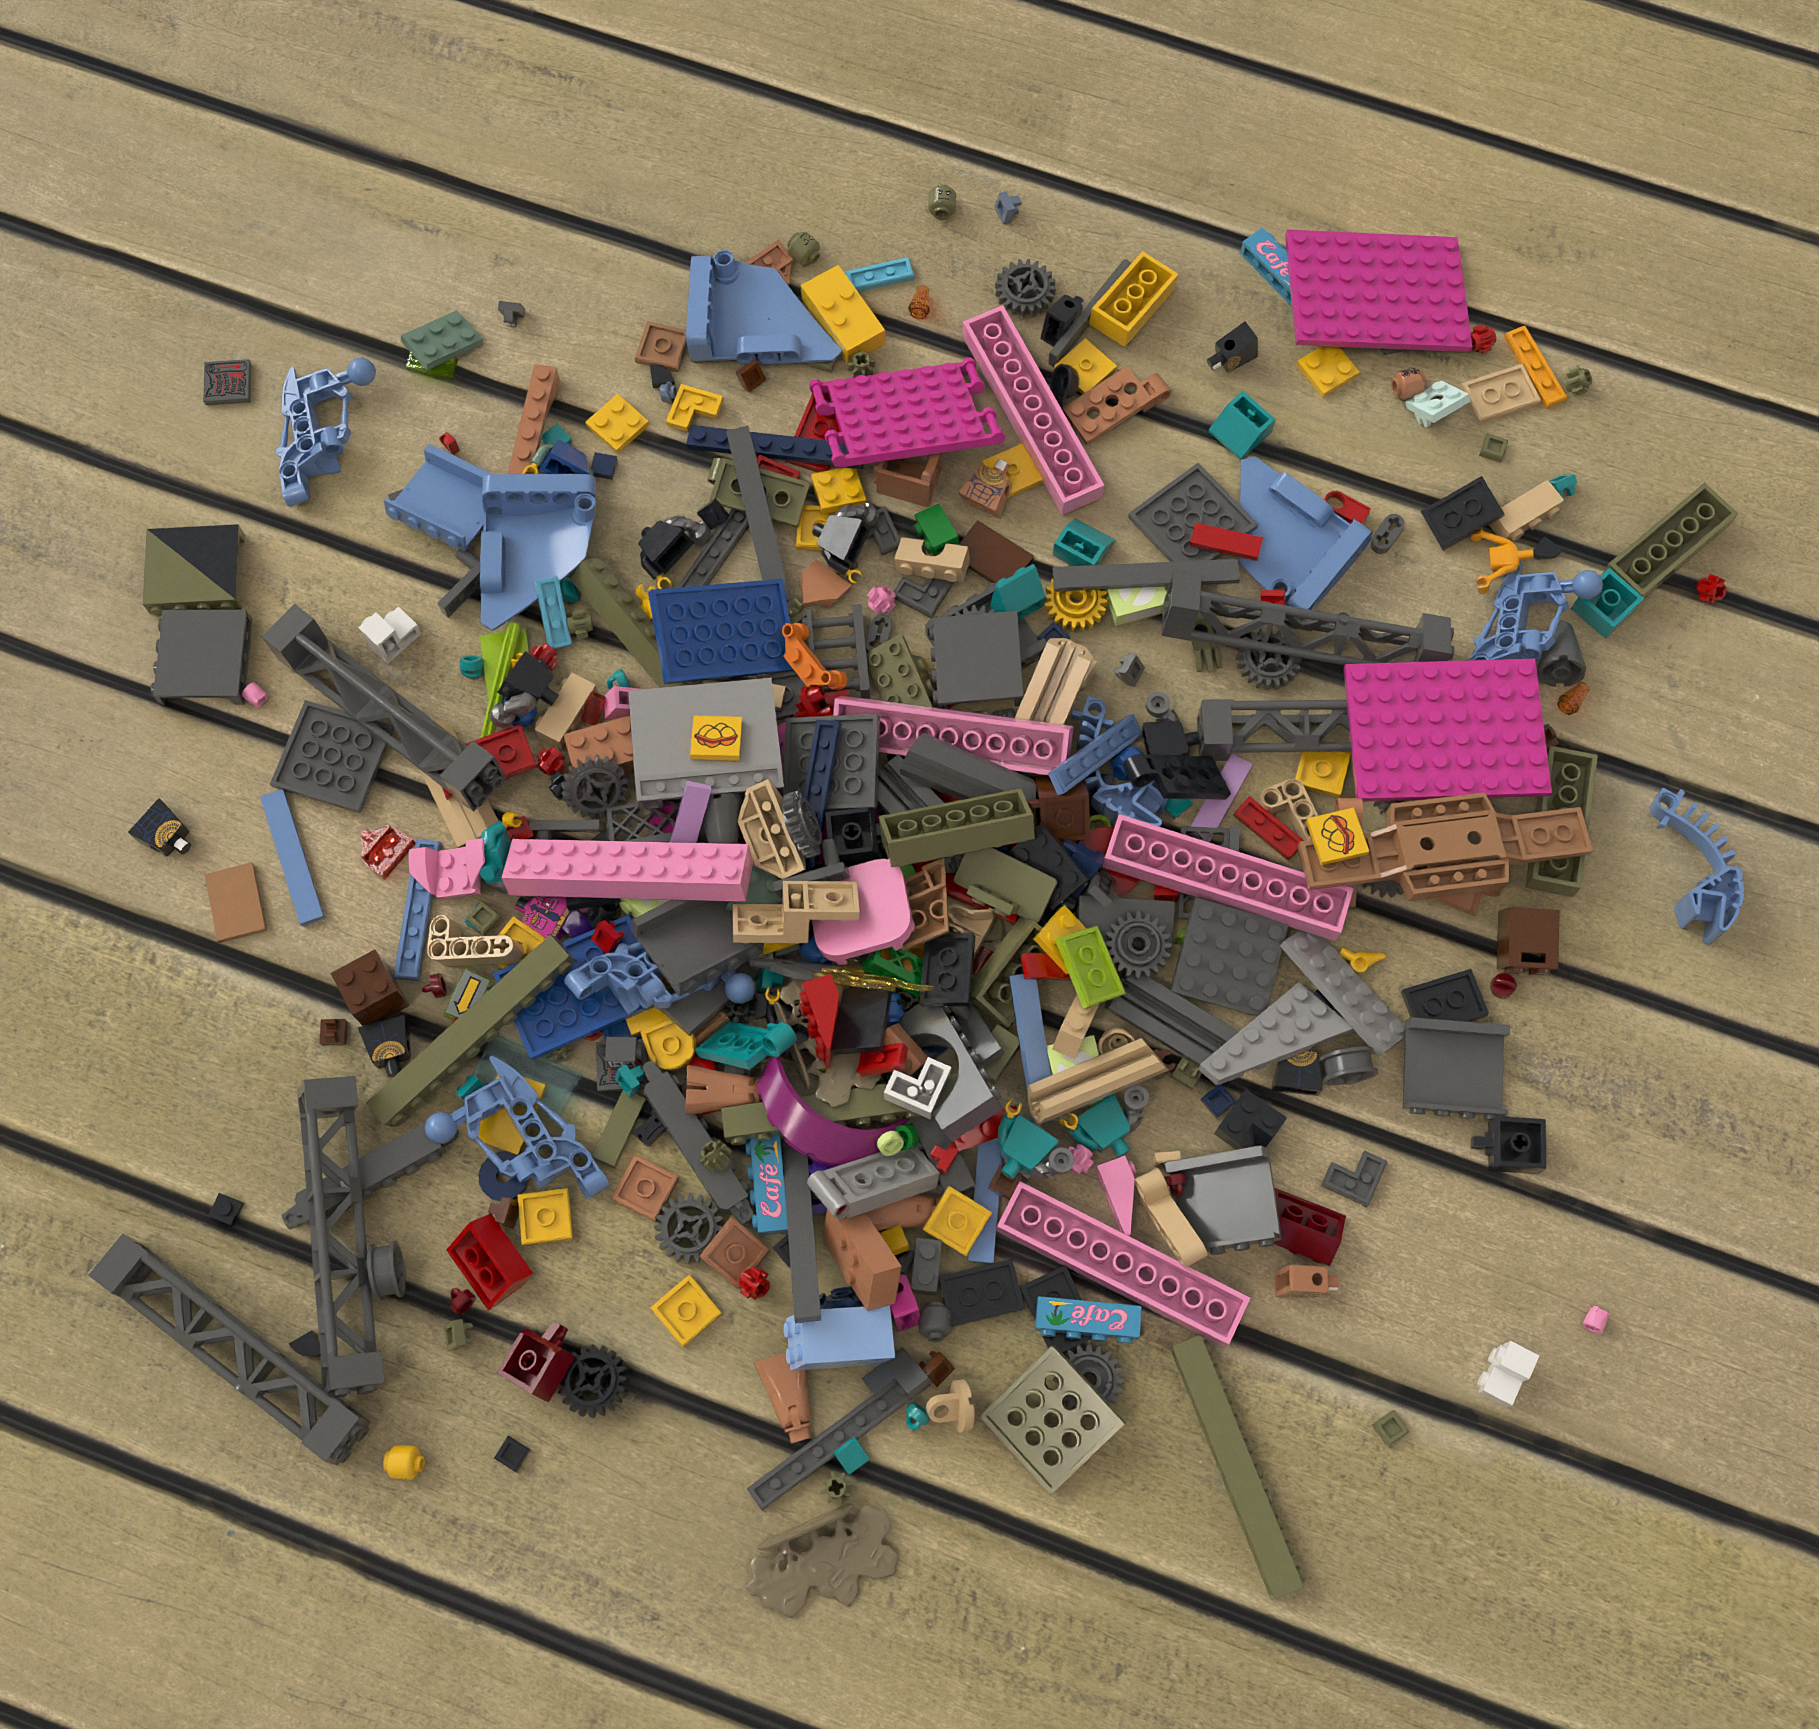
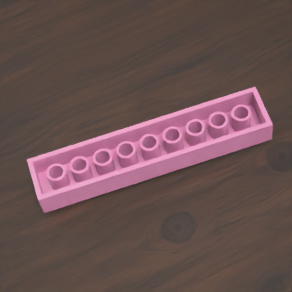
(1032, 410)
(1002, 740)
(628, 870)
(1225, 877)
(1123, 1264)

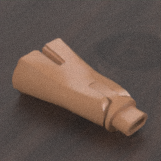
(715, 1090)
(908, 1213)
(787, 1394)

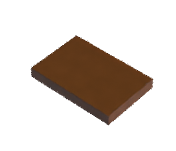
(993, 554)

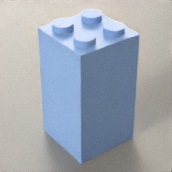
(840, 1339)

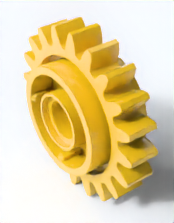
(1075, 614)

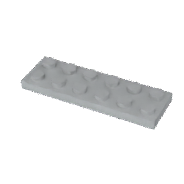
(1345, 990)

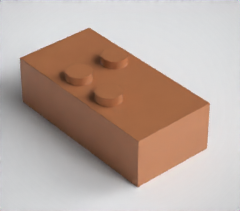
(863, 1259)

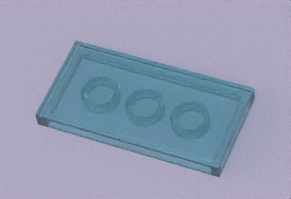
(559, 1079)

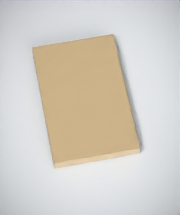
(1501, 393)

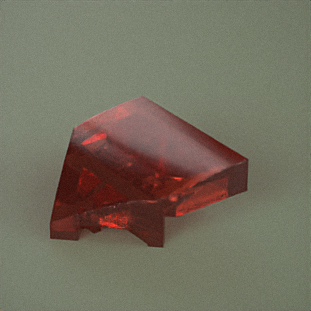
(384, 849)

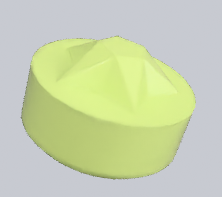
(890, 1143)

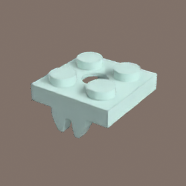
(1435, 409)

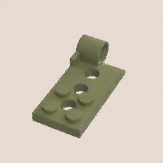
(723, 476)

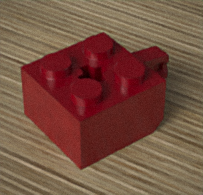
(538, 1361)

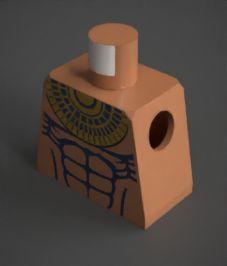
(988, 488)
(1304, 1281)

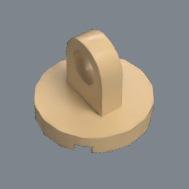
(956, 1407)

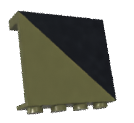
(192, 568)

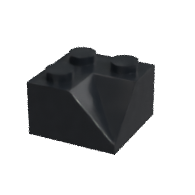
(1250, 1123)

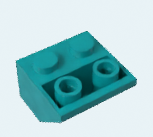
(1242, 425)
(1082, 544)
(1019, 593)

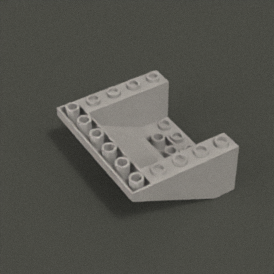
(663, 738)

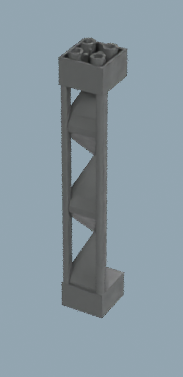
(303, 647)

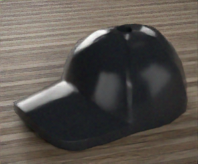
(1064, 383)

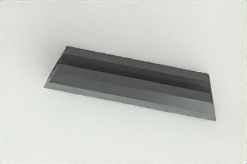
(959, 771)
(902, 794)
(1169, 1018)

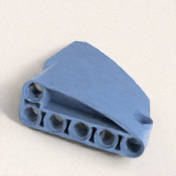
(731, 313)
(530, 533)
(1303, 539)

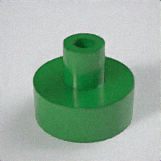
(909, 1135)

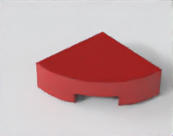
(449, 443)

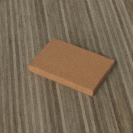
(235, 902)

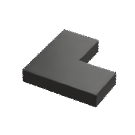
(884, 533)
(924, 598)
(1356, 1185)
(900, 1371)

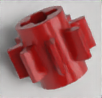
(1483, 338)
(1711, 589)
(546, 653)
(550, 761)
(754, 1283)

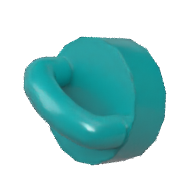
(471, 663)
(621, 678)
(918, 1413)

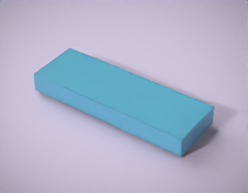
(881, 274)
(553, 612)

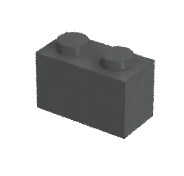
(926, 1266)

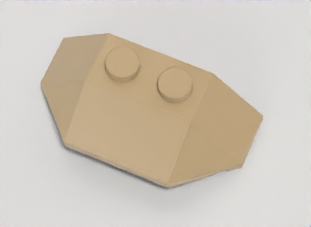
(766, 832)

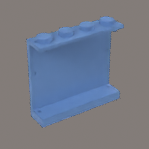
(442, 499)

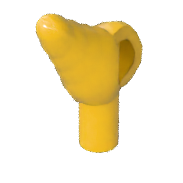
(1361, 960)

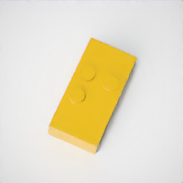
(1133, 299)
(842, 313)

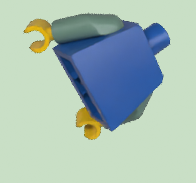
(558, 459)

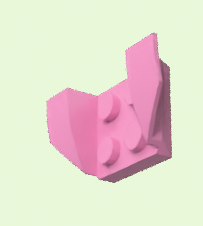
(451, 871)

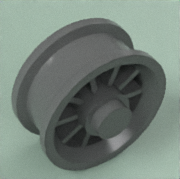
(1348, 1065)
(386, 1270)

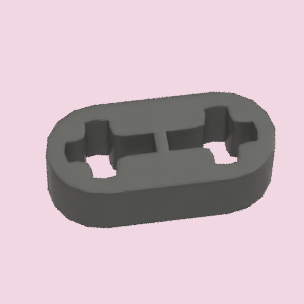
(1391, 536)
(873, 631)

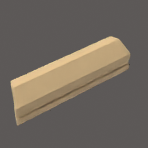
(1055, 682)
(460, 820)
(1093, 1080)

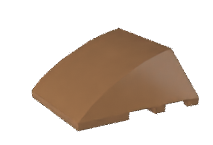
(927, 903)

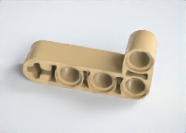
(1290, 804)
(475, 946)
(1168, 1218)

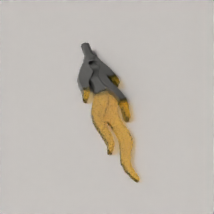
(841, 974)

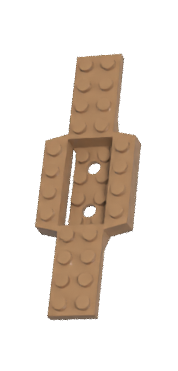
(1447, 824)

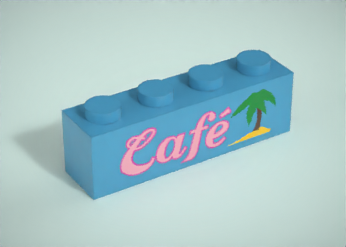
(1268, 260)
(768, 1186)
(1088, 1319)

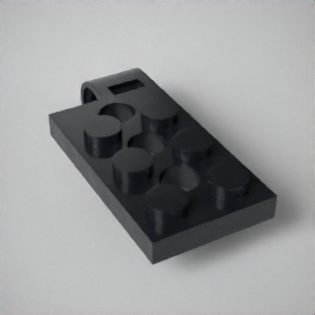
(1186, 776)

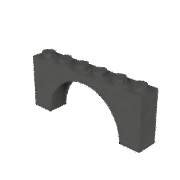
(972, 1096)

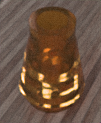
(919, 305)
(1572, 699)

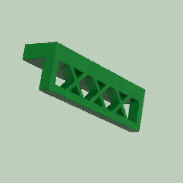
(880, 966)

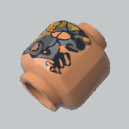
(1408, 383)

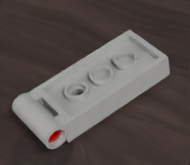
(873, 1182)

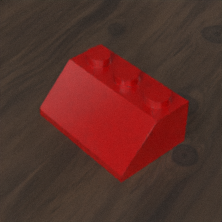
(489, 1261)

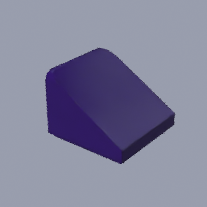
(576, 925)

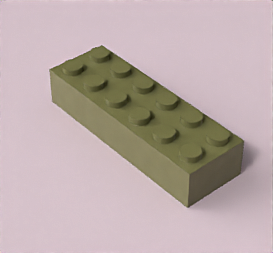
(1673, 540)
(1572, 786)
(956, 827)

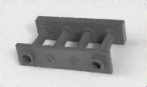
(855, 641)

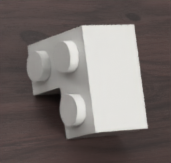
(389, 635)
(922, 1094)
(1508, 1369)

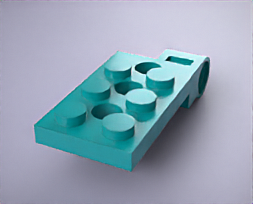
(745, 1044)

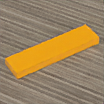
(1540, 373)

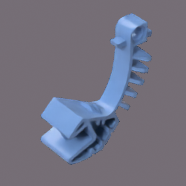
(1115, 799)
(1718, 895)

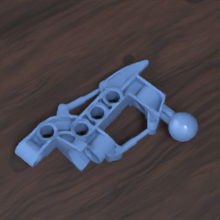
(315, 448)
(1513, 603)
(647, 987)
(507, 1093)

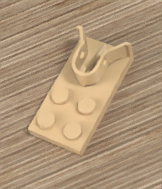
(968, 919)

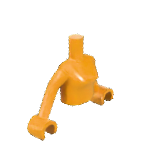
(1502, 558)

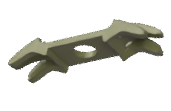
(1205, 647)

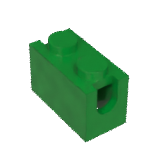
(935, 529)

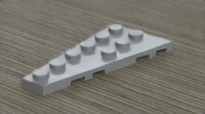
(1278, 1033)

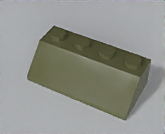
(991, 985)

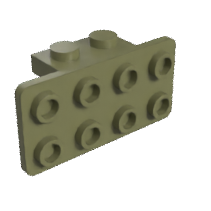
(900, 674)
(1005, 883)

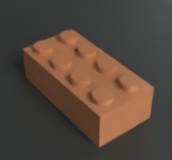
(604, 739)

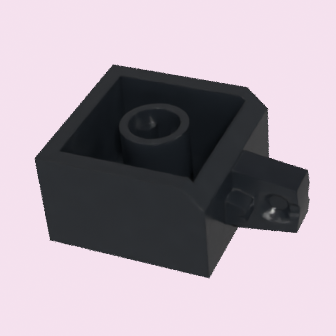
(857, 823)
(1504, 1155)

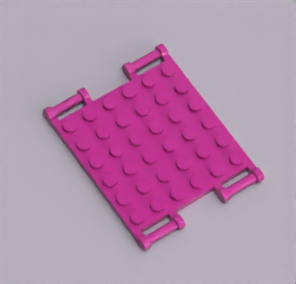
(905, 413)

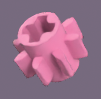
(881, 599)
(1081, 1159)

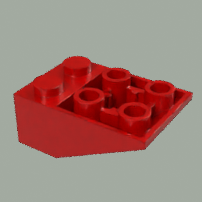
(821, 1007)

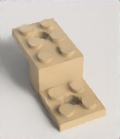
(800, 903)

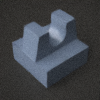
(1007, 206)

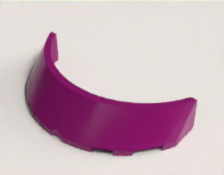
(808, 1130)

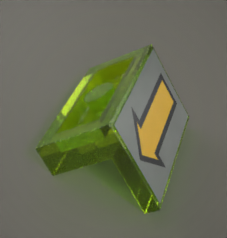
(466, 993)

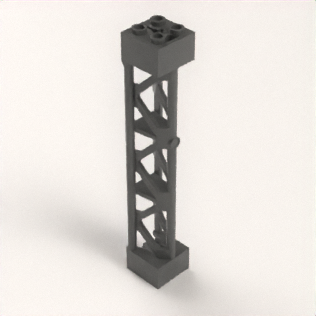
(1185, 600)
(1216, 722)
(123, 1274)
(349, 1372)

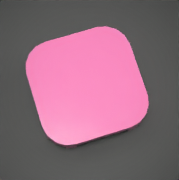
(883, 915)

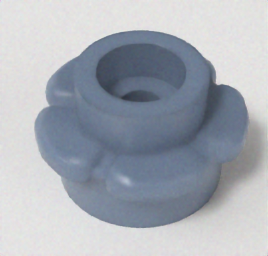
(668, 392)

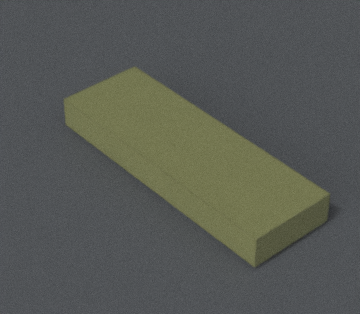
(618, 1129)

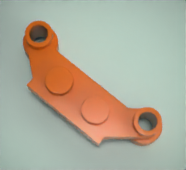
(805, 662)

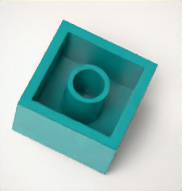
(1611, 606)

